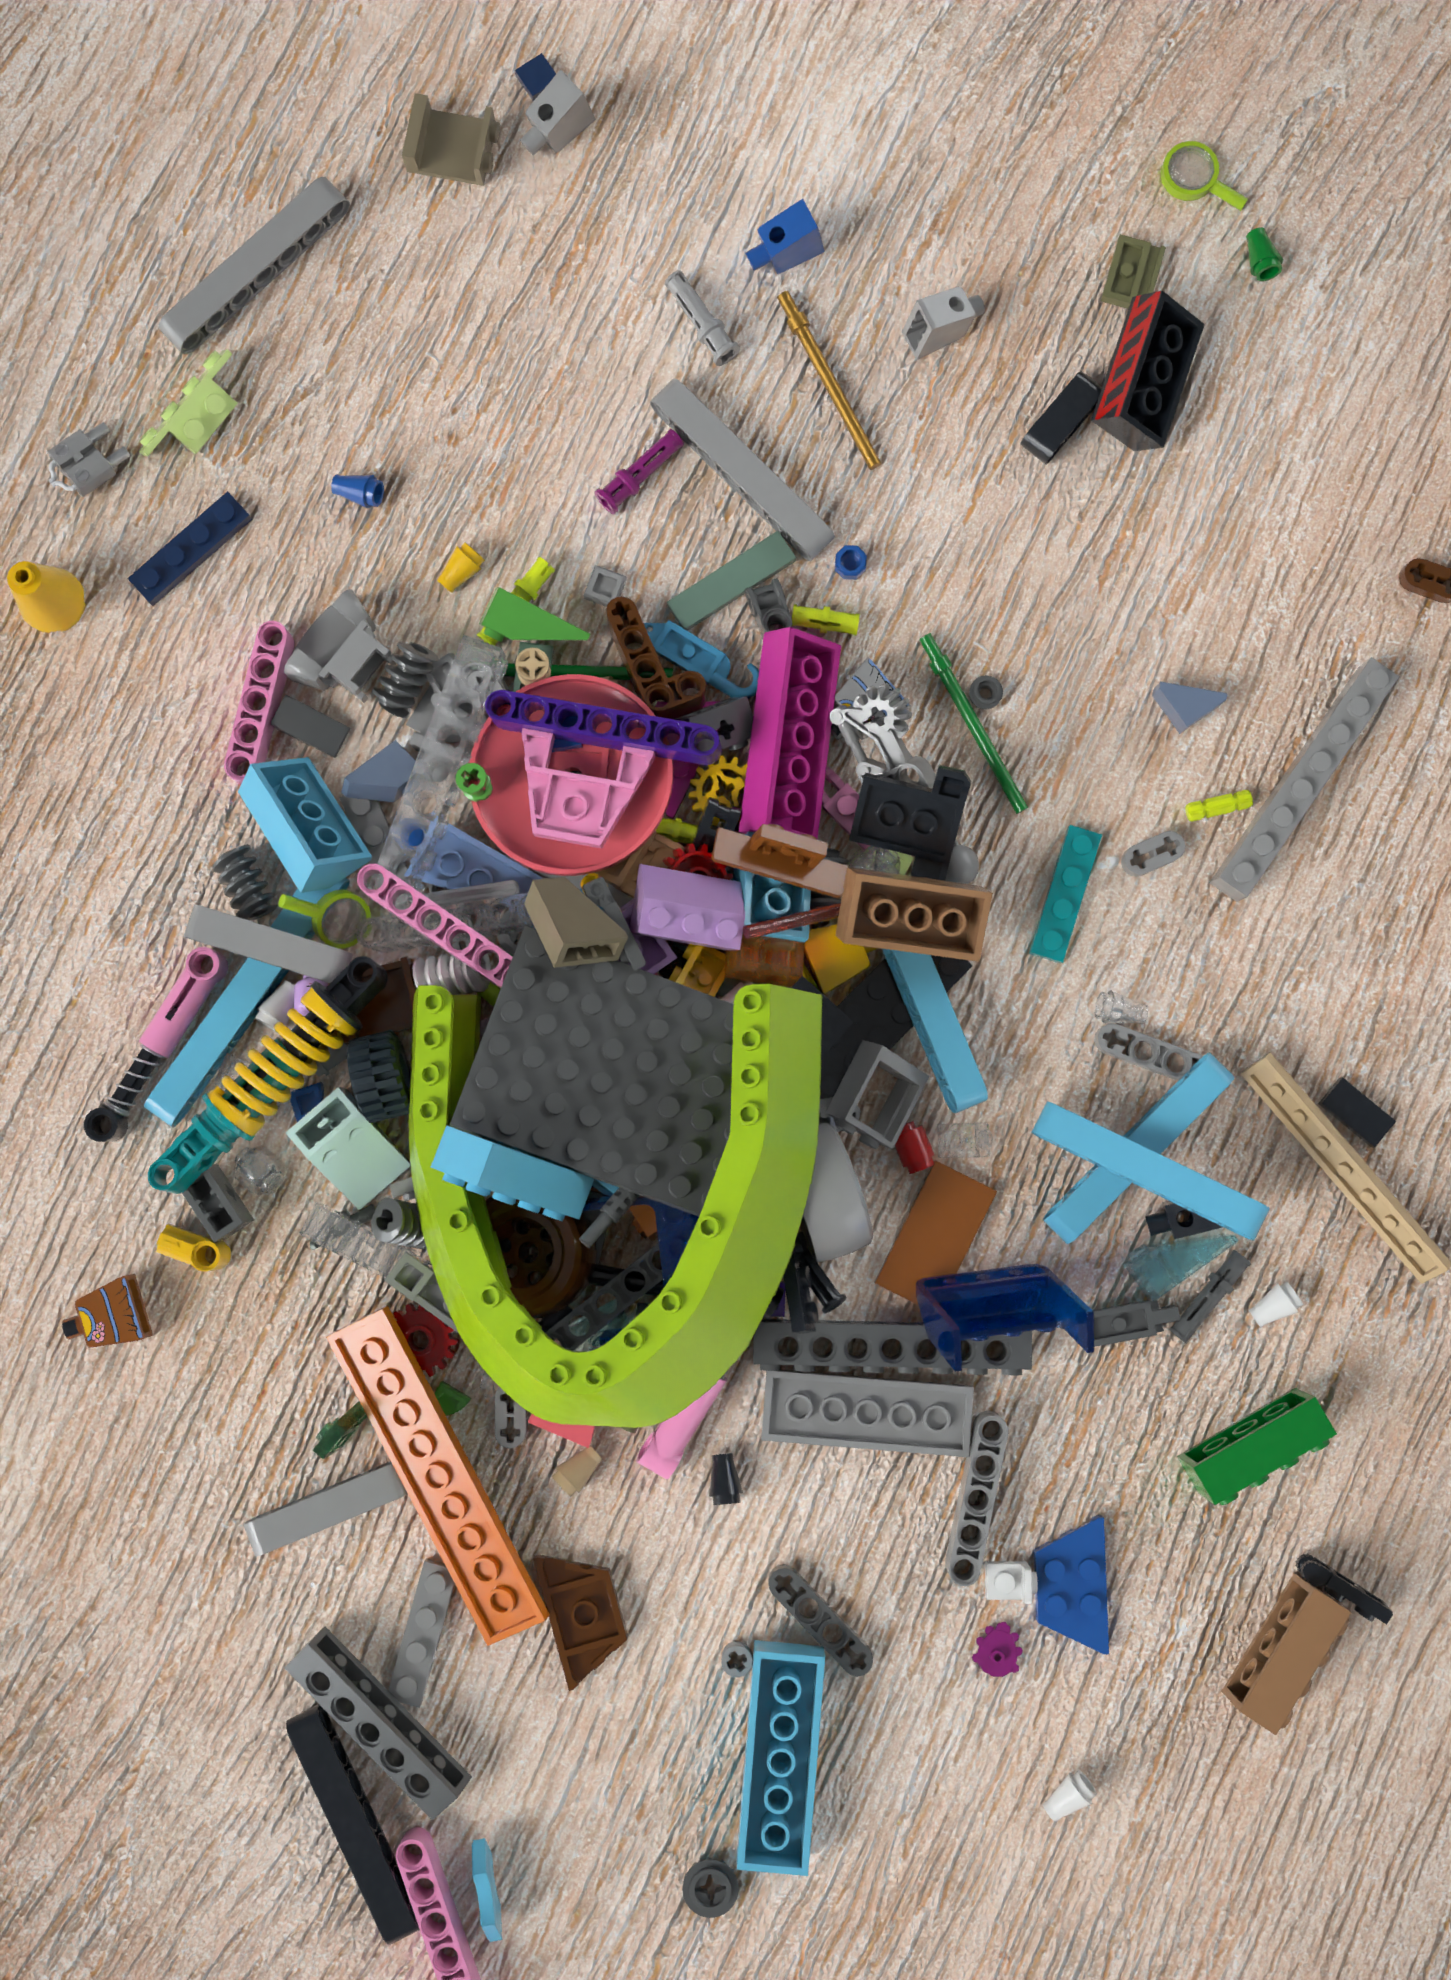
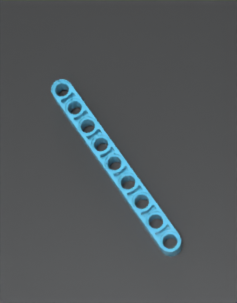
(226, 1022)

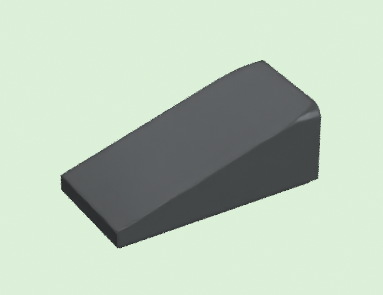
(309, 726)

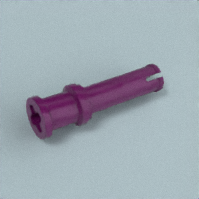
(624, 478)

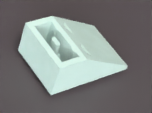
(348, 1148)

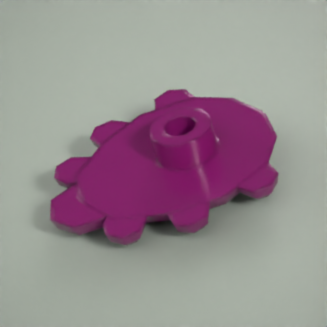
(998, 1651)

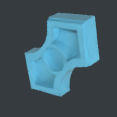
(486, 1890)

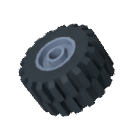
(379, 1075)

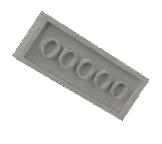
(867, 1413)

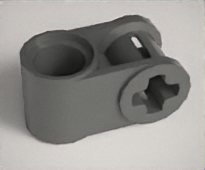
(768, 606)

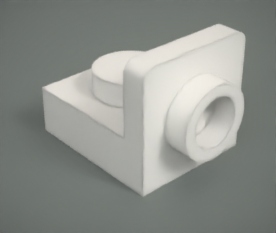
(1010, 1581)

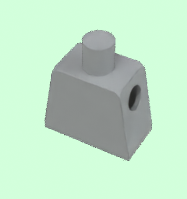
(557, 115)
(940, 320)

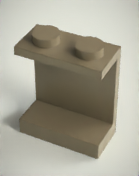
(449, 143)

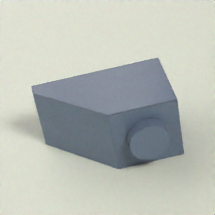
(381, 776)

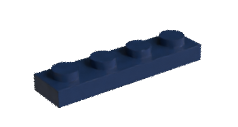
(190, 548)

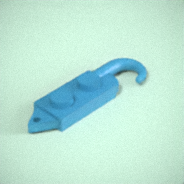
(696, 655)

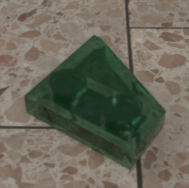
(336, 1434)

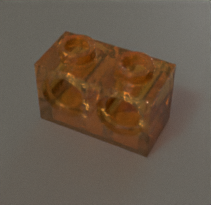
(766, 961)

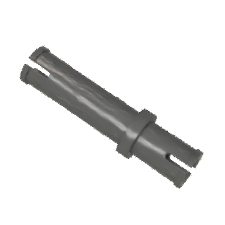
(1210, 1296)

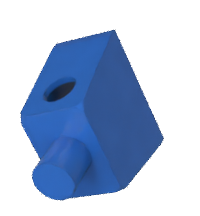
(787, 240)

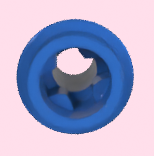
(359, 489)

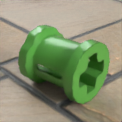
(474, 772)

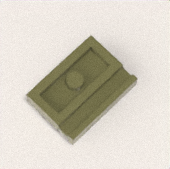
(1132, 271)

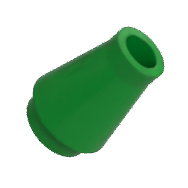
(1263, 255)

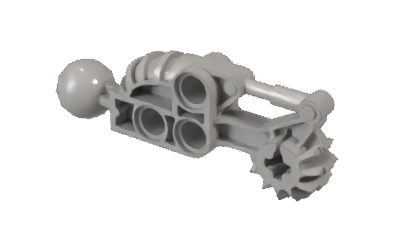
(888, 734)

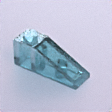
(1169, 1263)

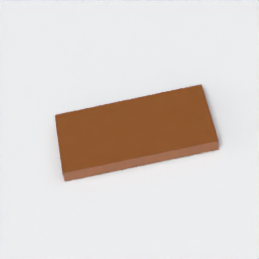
(935, 1230)

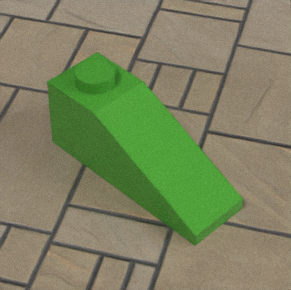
(520, 620)

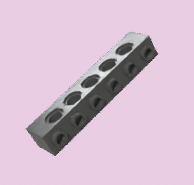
(378, 1723)

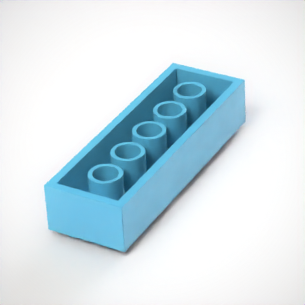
(780, 1758)

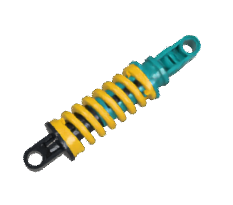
(270, 1076)

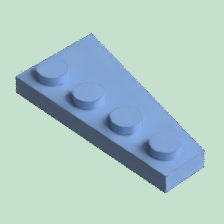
(468, 862)

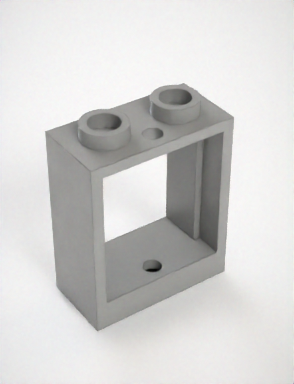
(897, 1106)

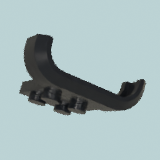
(913, 818)

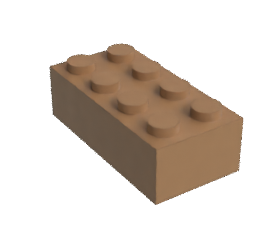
(913, 914)
(1286, 1654)

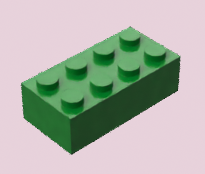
(1257, 1446)

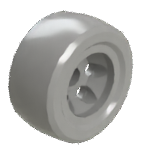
(835, 1209)

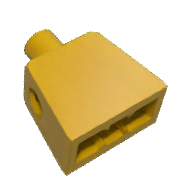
(833, 960)

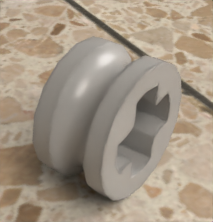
(733, 1669)

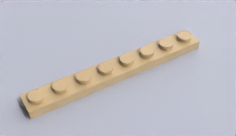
(1346, 1168)

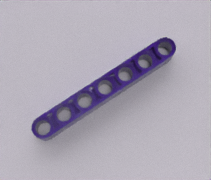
(591, 716)

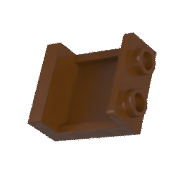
(393, 1005)

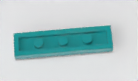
(1065, 894)

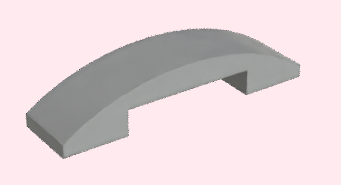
(419, 1284)

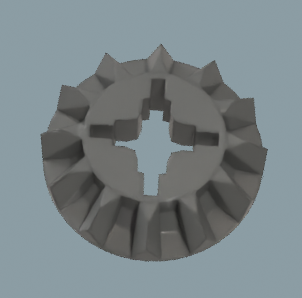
(698, 1898)

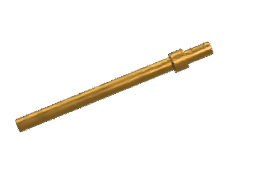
(799, 326)

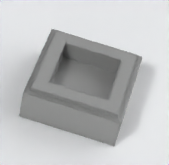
(604, 586)

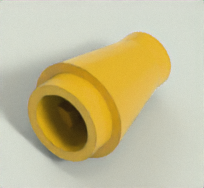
(460, 567)

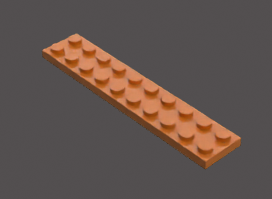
(438, 1476)

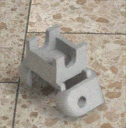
(339, 649)

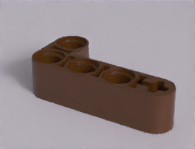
(646, 659)

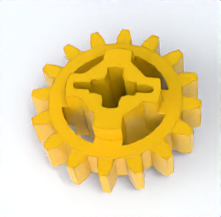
(716, 775)

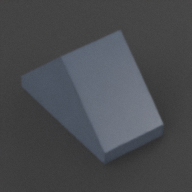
(1186, 704)

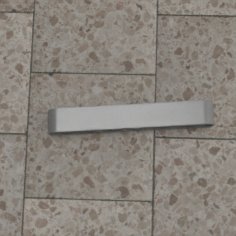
(254, 265)
(742, 469)

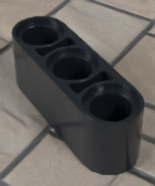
(1062, 417)

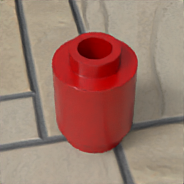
(914, 1148)

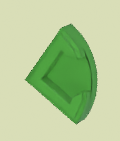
(450, 1398)

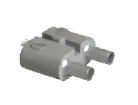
(82, 462)

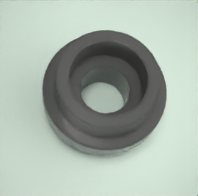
(986, 682)

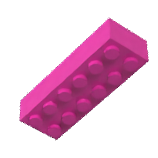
(790, 732)

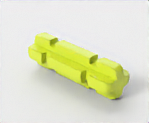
(1219, 805)

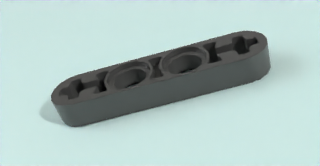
(824, 1616)

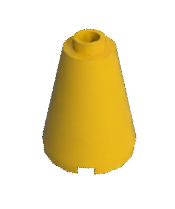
(46, 596)

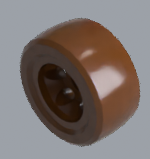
(571, 1264)

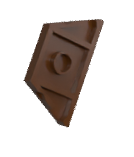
(582, 1614)

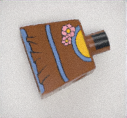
(110, 1315)

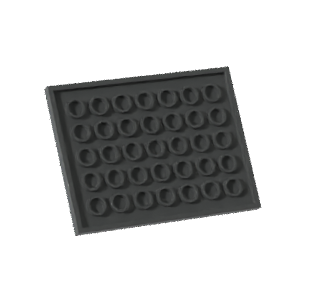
(605, 1075)

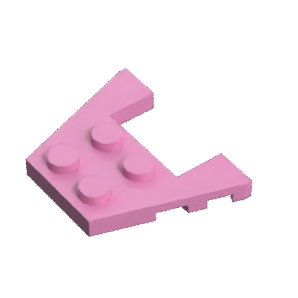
(576, 805)

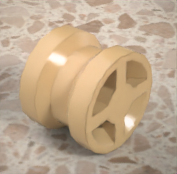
(531, 660)

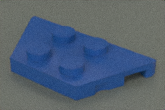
(1074, 1585)

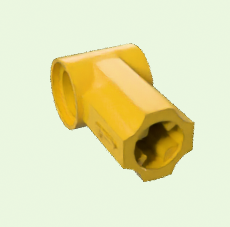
(191, 1248)

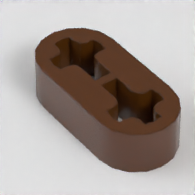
(1431, 584)

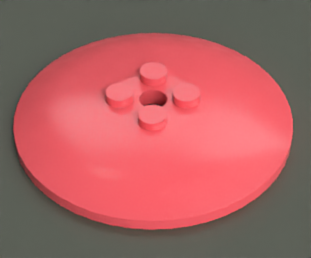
(507, 810)

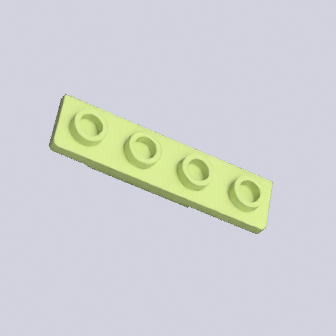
(197, 413)

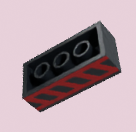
(1148, 371)

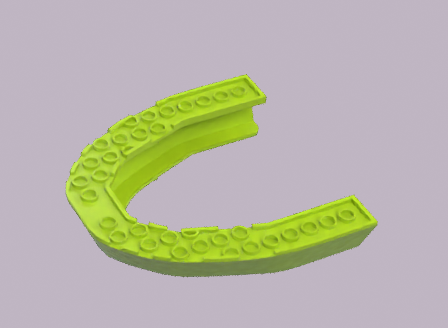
(728, 1265)

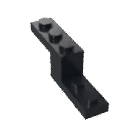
(797, 1283)

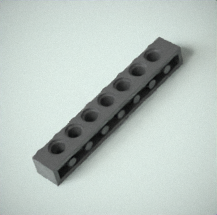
(1014, 1358)

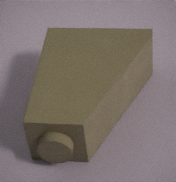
(572, 925)

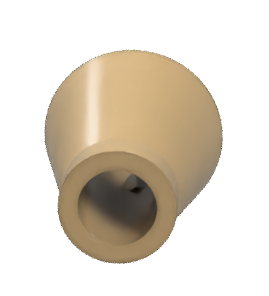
(576, 1471)

